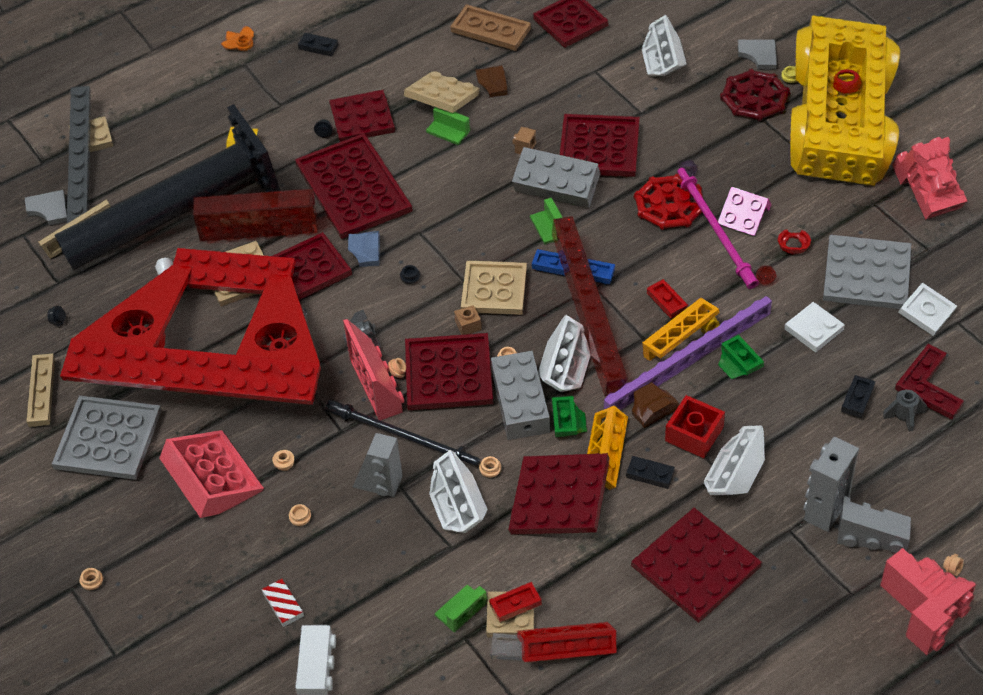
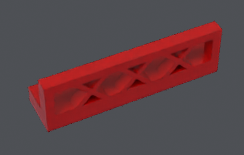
(567, 641)

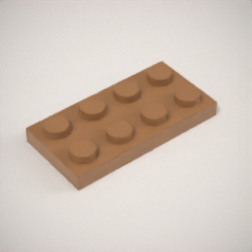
(491, 27)

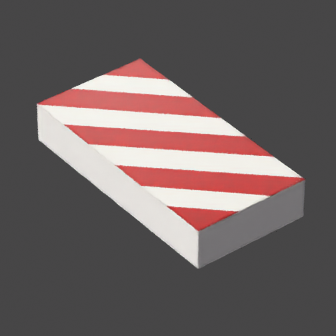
(282, 602)

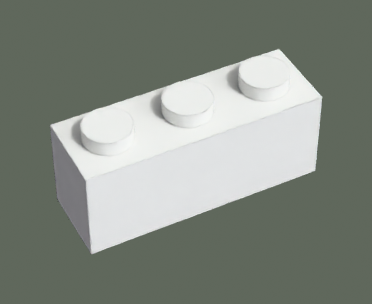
(315, 660)

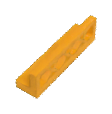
(679, 329)
(612, 440)

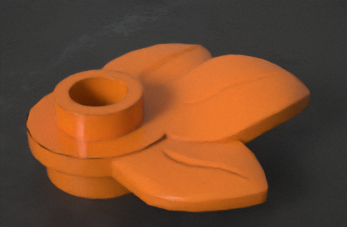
(240, 41)

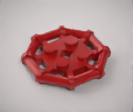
(658, 199)

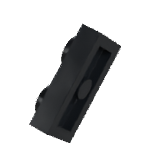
(318, 44)
(858, 396)
(650, 472)

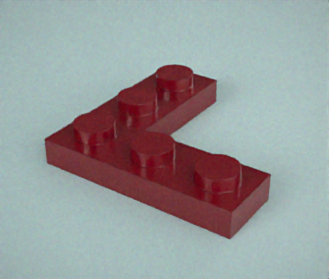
(917, 379)

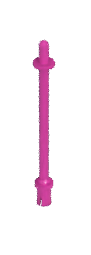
(743, 269)

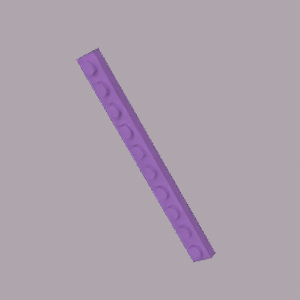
(692, 353)

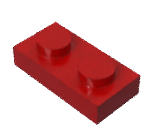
(667, 298)
(515, 602)

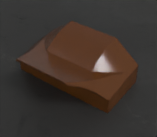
(493, 80)
(652, 404)

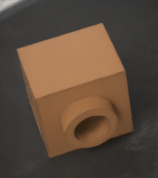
(525, 138)
(468, 320)

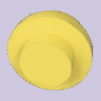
(789, 74)

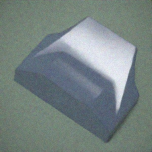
(365, 248)

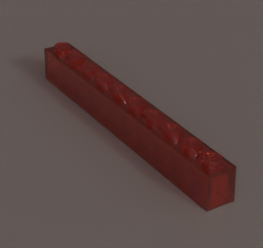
(588, 305)

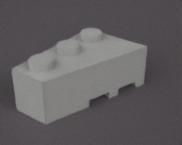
(381, 467)
(872, 528)

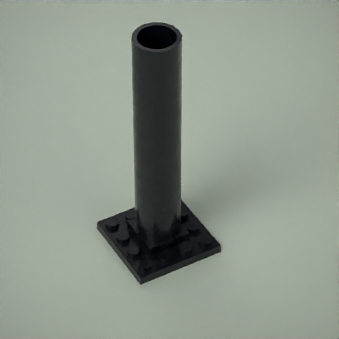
(171, 196)

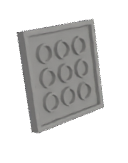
(867, 272)
(107, 437)

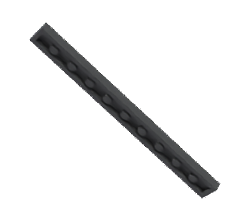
(79, 152)

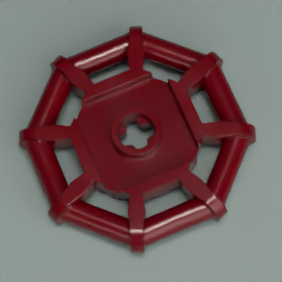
(763, 105)

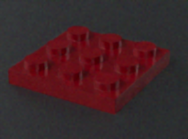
(570, 20)
(362, 114)
(316, 265)

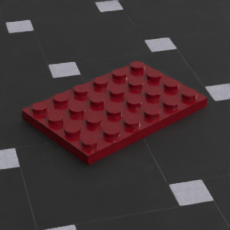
(353, 185)

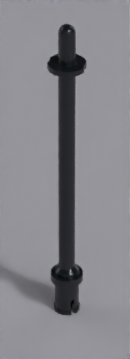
(347, 412)

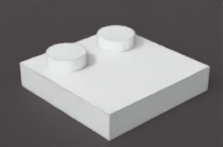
(927, 309)
(814, 327)

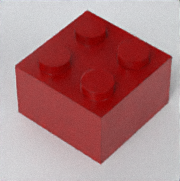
(694, 426)

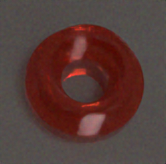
(766, 275)

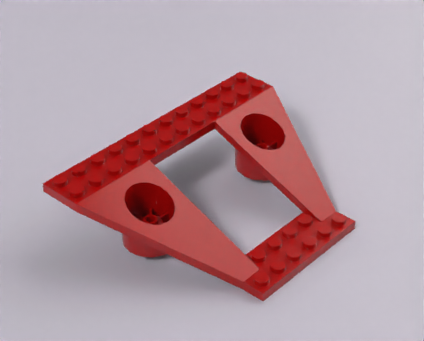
(258, 371)

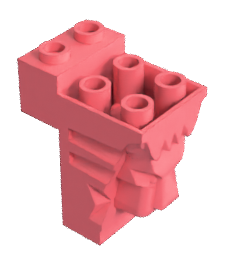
(931, 177)
(929, 595)

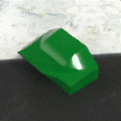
(738, 358)
(567, 417)

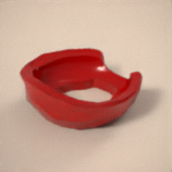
(847, 87)
(803, 237)

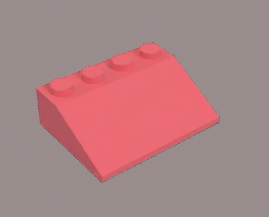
(373, 373)
(209, 472)

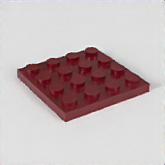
(602, 140)
(448, 371)
(559, 494)
(696, 564)

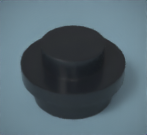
(323, 128)
(410, 274)
(56, 315)

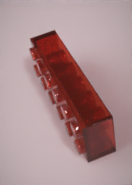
(255, 215)

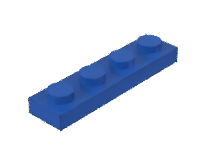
(551, 263)

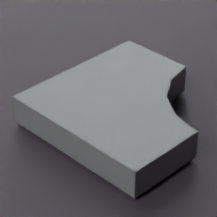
(760, 52)
(49, 206)

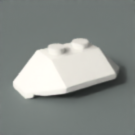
(662, 49)
(565, 356)
(737, 463)
(456, 494)

